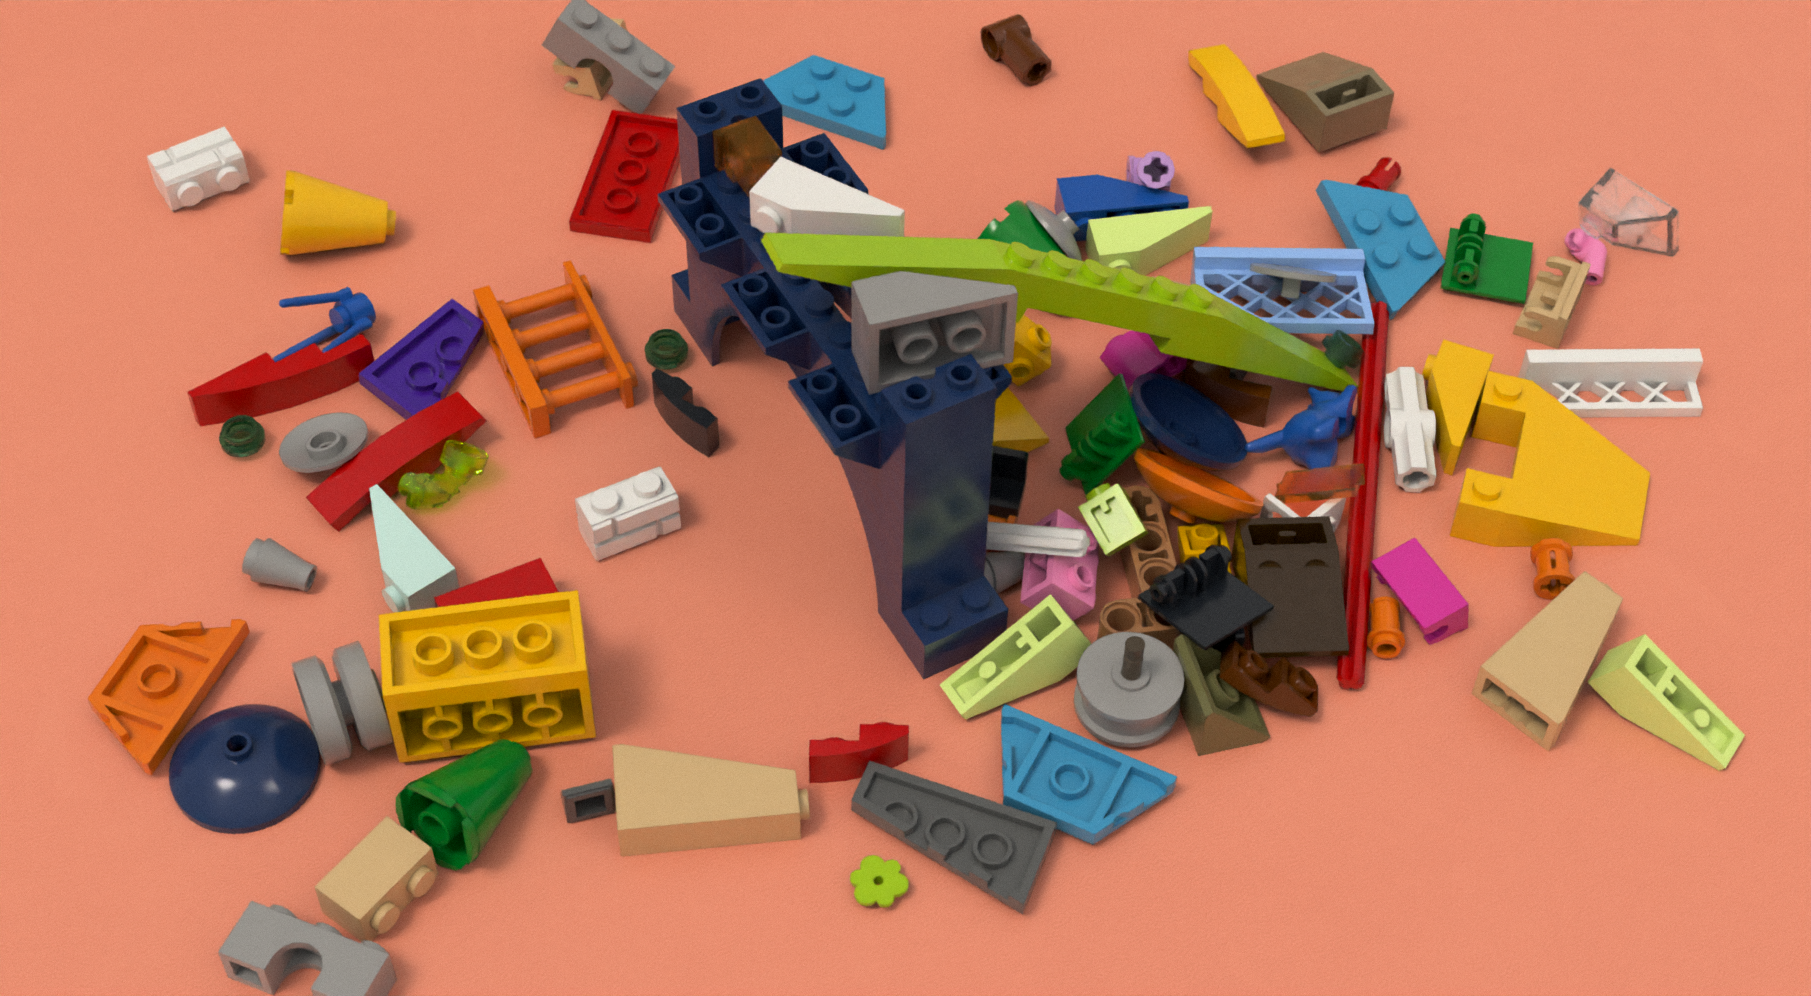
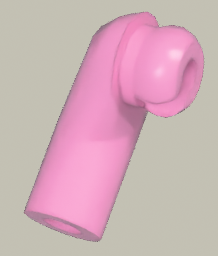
(1590, 251)

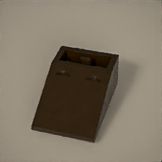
(1299, 572)

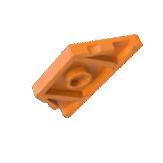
(161, 684)

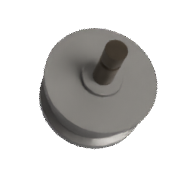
(1128, 689)

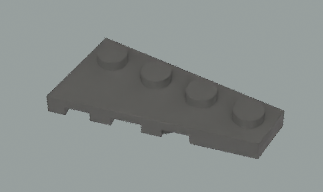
(965, 833)

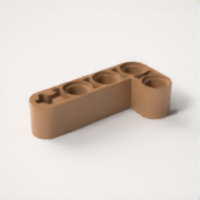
(1142, 562)

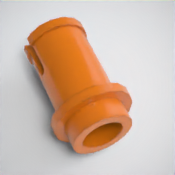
(1385, 638)

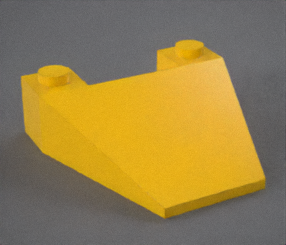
(1562, 477)

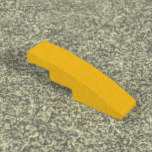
(1238, 97)

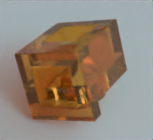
(745, 151)

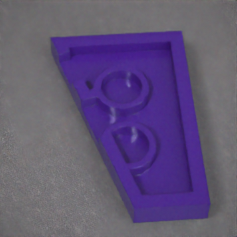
(425, 361)

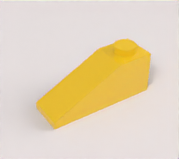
(1453, 394)

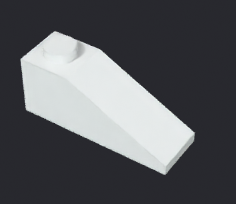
(807, 202)

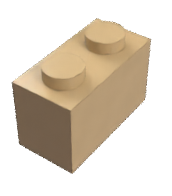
(377, 880)

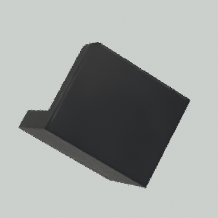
(1007, 481)

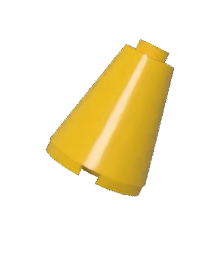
(330, 216)

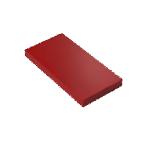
(626, 174)

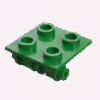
(1486, 262)
(1102, 436)

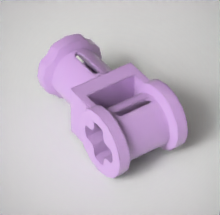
(1151, 171)

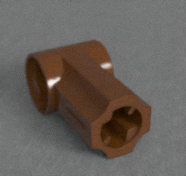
(1013, 43)

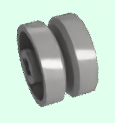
(347, 701)

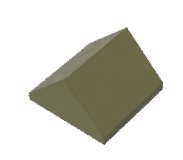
(1213, 709)

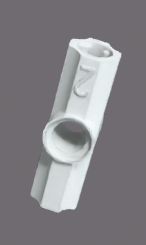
(1409, 430)

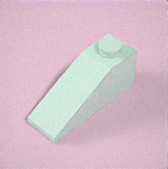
(409, 561)

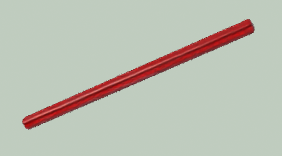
(1363, 506)

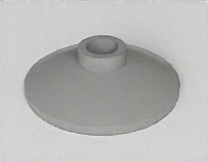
(1059, 227)
(323, 442)

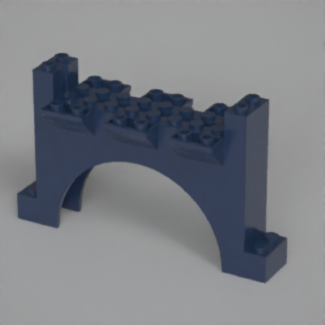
(909, 452)

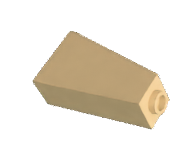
(1547, 661)
(701, 802)

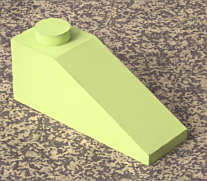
(1147, 239)
(1021, 660)
(1664, 701)

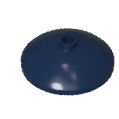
(1186, 423)
(250, 786)

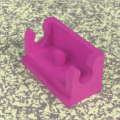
(1423, 590)

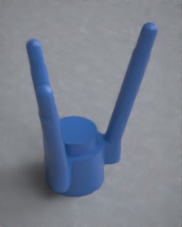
(350, 315)

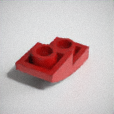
(846, 760)

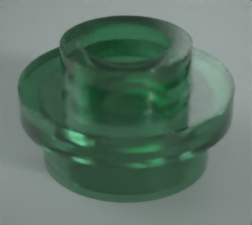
(666, 349)
(1342, 350)
(242, 436)

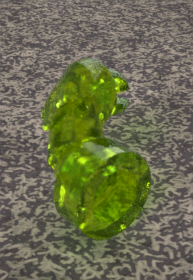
(432, 491)

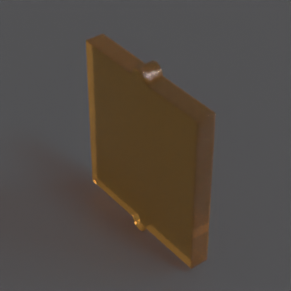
(1320, 483)

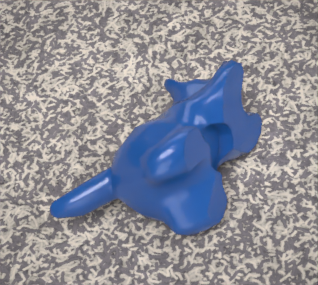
(1313, 433)

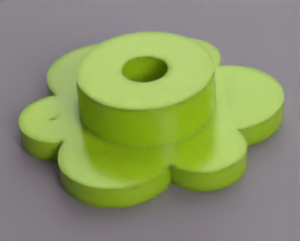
(876, 871)

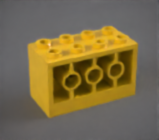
(486, 675)

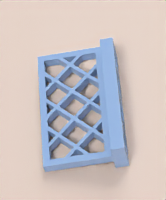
(1229, 271)

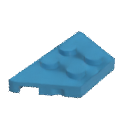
(833, 99)
(1392, 235)
(1074, 778)

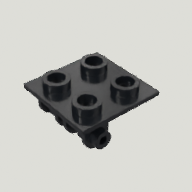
(1205, 598)

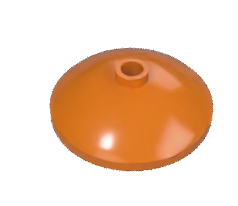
(1194, 490)

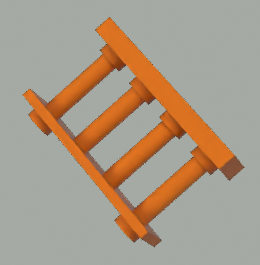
(525, 374)

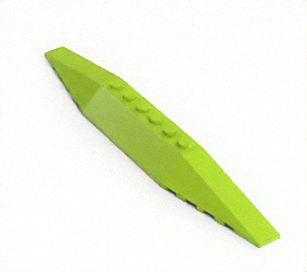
(1176, 316)

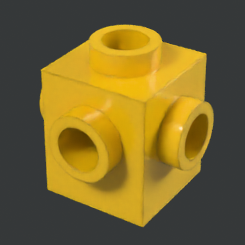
(1031, 351)

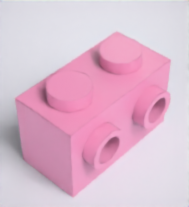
(1064, 577)

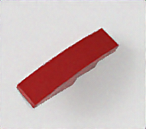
(272, 386)
(406, 448)

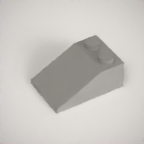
(921, 321)

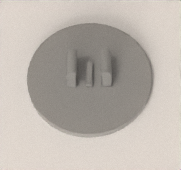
(1292, 276)

